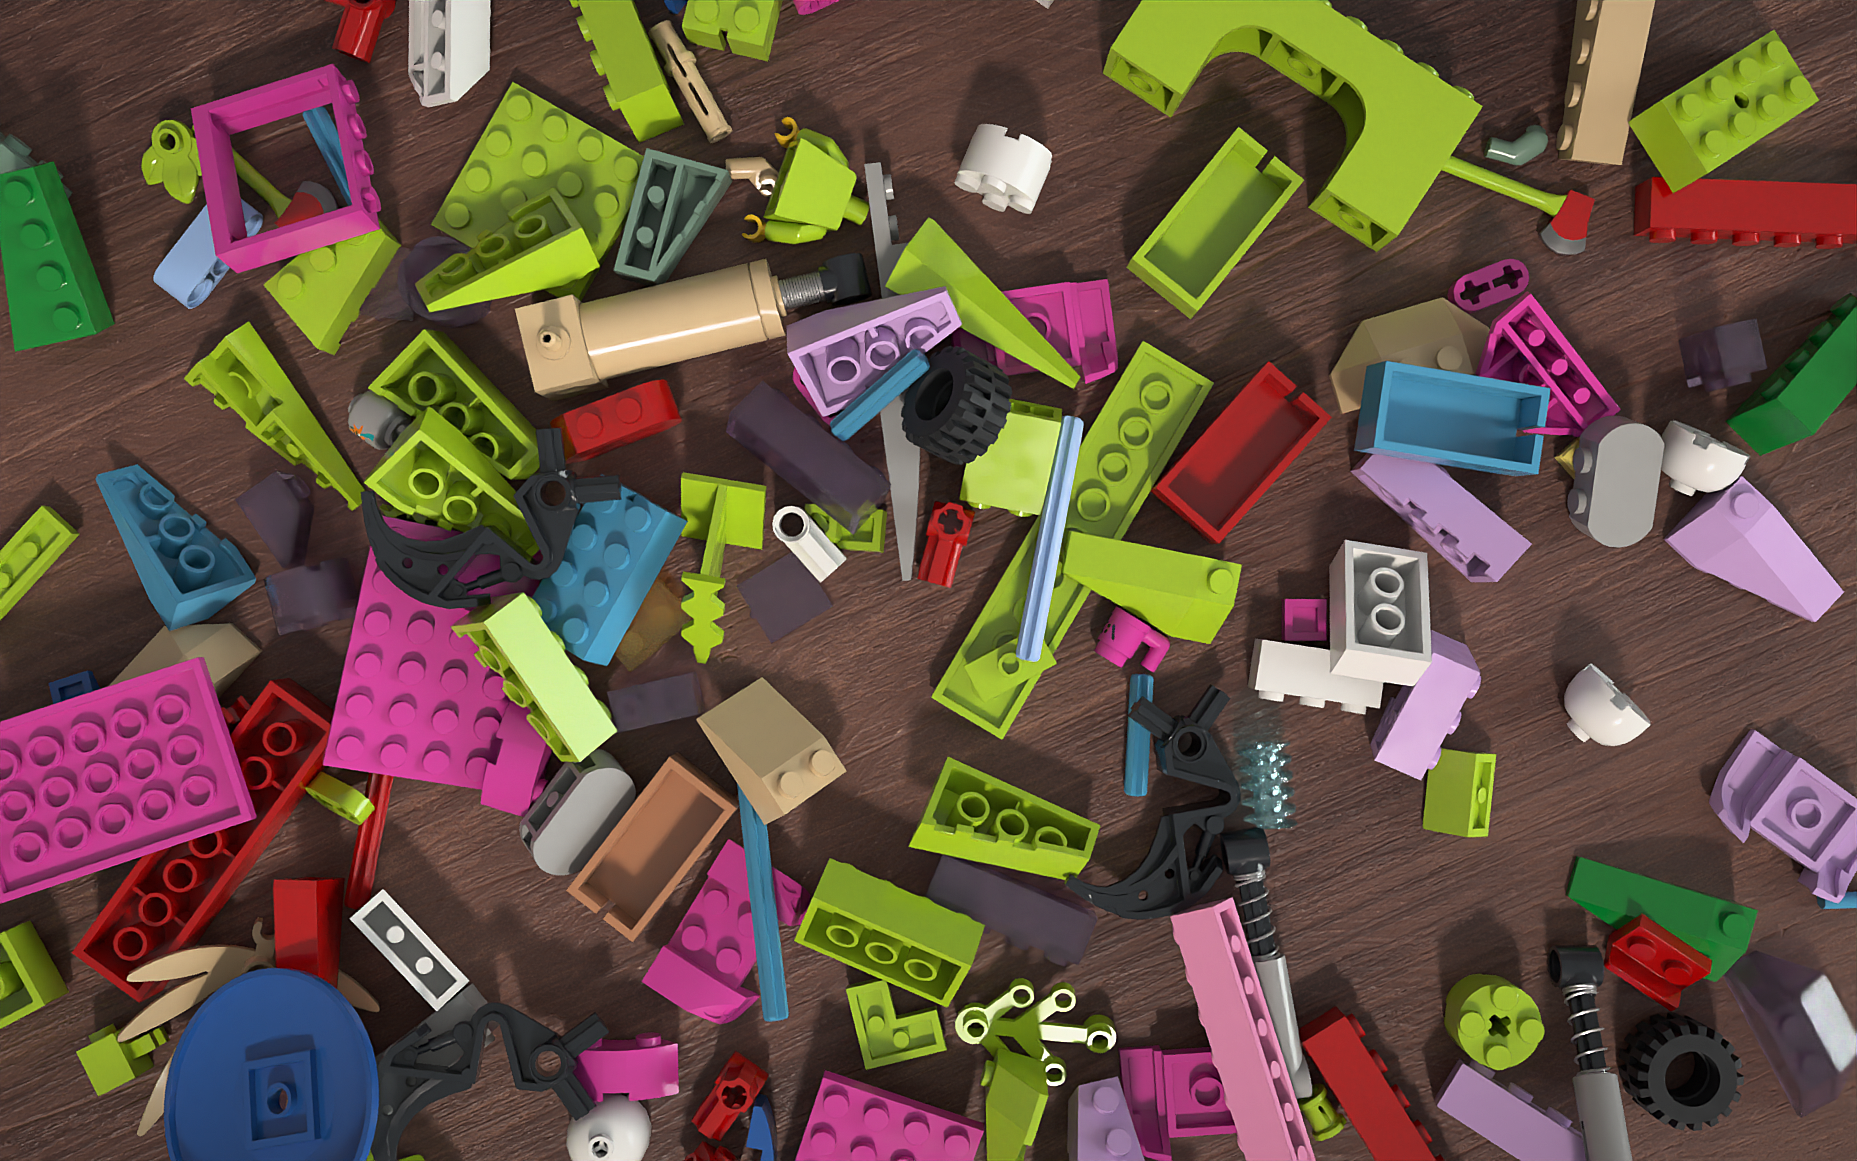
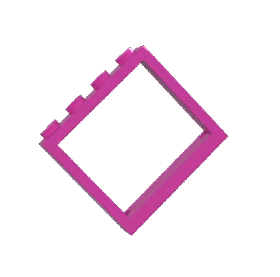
(262, 105)

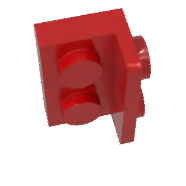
(1654, 961)

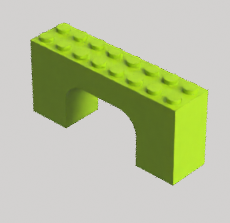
(1394, 110)

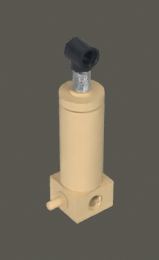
(581, 345)

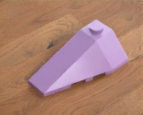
(855, 345)

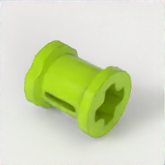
(1321, 1114)

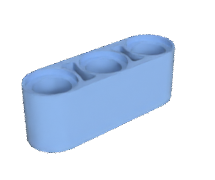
(191, 266)

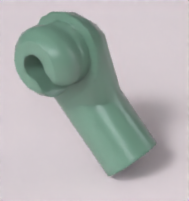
(1520, 150)

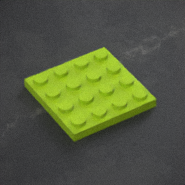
(531, 151)

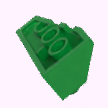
(1702, 920)

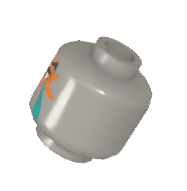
(376, 419)

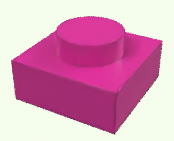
(1304, 619)

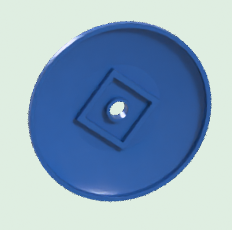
(251, 1044)

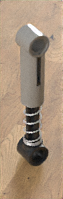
(1247, 857)
(1597, 1092)

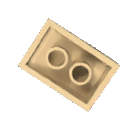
(770, 749)

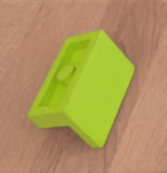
(1460, 793)

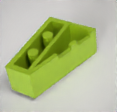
(331, 283)

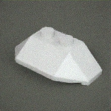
(447, 47)

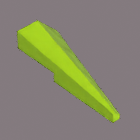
(937, 261)
(254, 385)

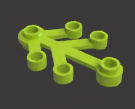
(1029, 1027)

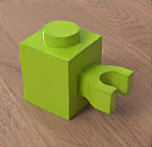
(115, 1062)

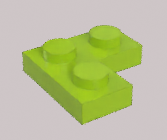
(888, 1036)

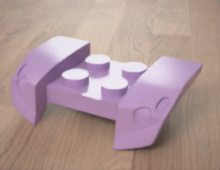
(1792, 810)

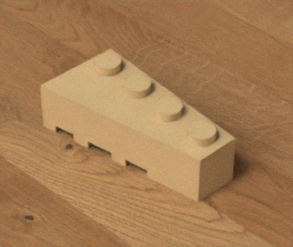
(1603, 79)

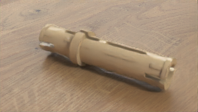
(668, 41)

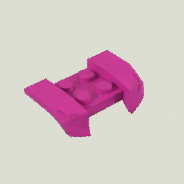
(1070, 317)
(716, 941)
(1172, 1096)

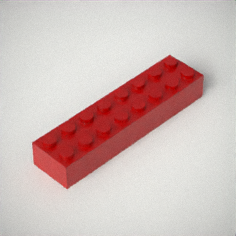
(182, 888)

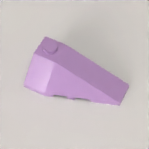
(1754, 549)

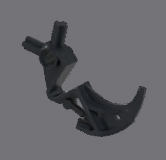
(548, 523)
(1198, 764)
(523, 1042)

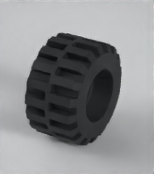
(956, 406)
(1704, 1094)

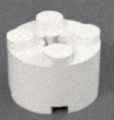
(1004, 169)

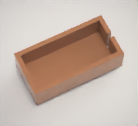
(654, 845)

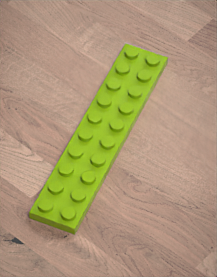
(1110, 483)

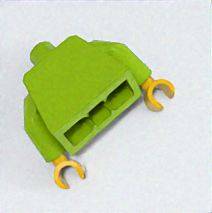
(809, 191)

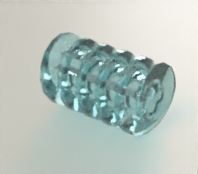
(1267, 784)

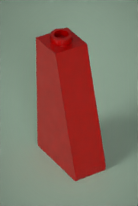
(309, 924)

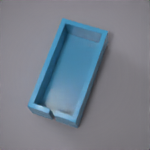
(1451, 419)
(607, 572)

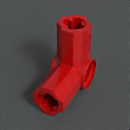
(360, 26)
(946, 536)
(733, 1093)

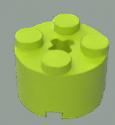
(1510, 1036)

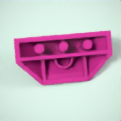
(1532, 351)

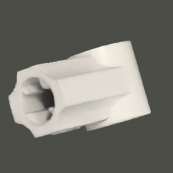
(810, 545)

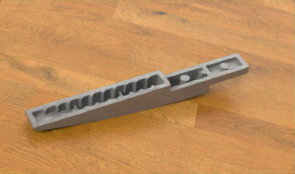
(901, 455)

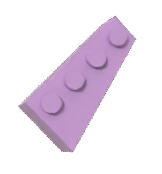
(1508, 1115)

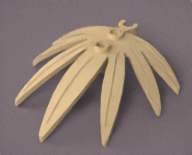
(222, 966)

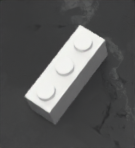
(1305, 672)
(409, 949)

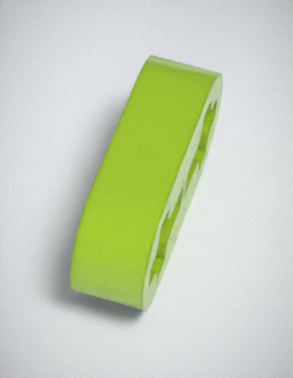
(340, 798)

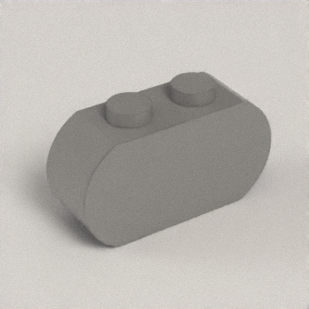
(1616, 481)
(577, 813)

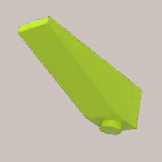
(529, 253)
(447, 479)
(1167, 588)
(1014, 1103)

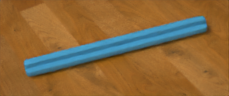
(763, 913)

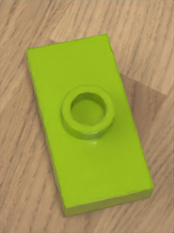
(1002, 670)

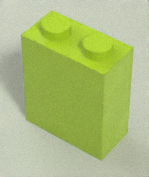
(1018, 464)

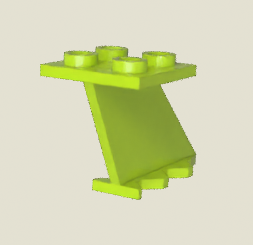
(721, 514)

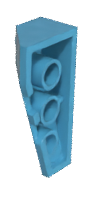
(176, 557)

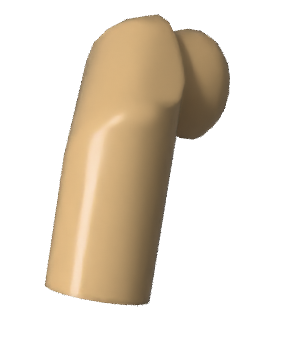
(755, 169)

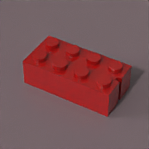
(1240, 454)

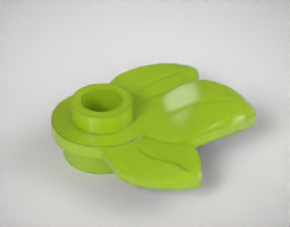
(175, 167)

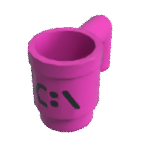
(1124, 635)

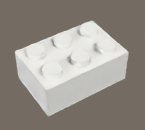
(1379, 613)

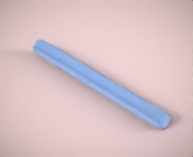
(1049, 540)

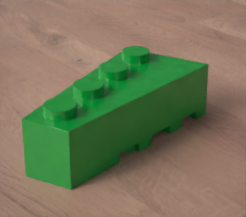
(46, 262)
(1804, 386)

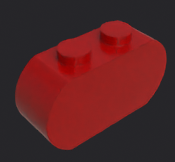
(617, 420)

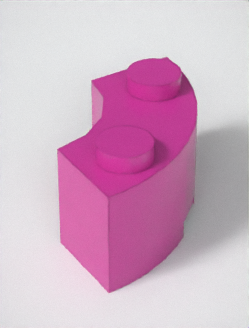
(520, 765)
(637, 1066)

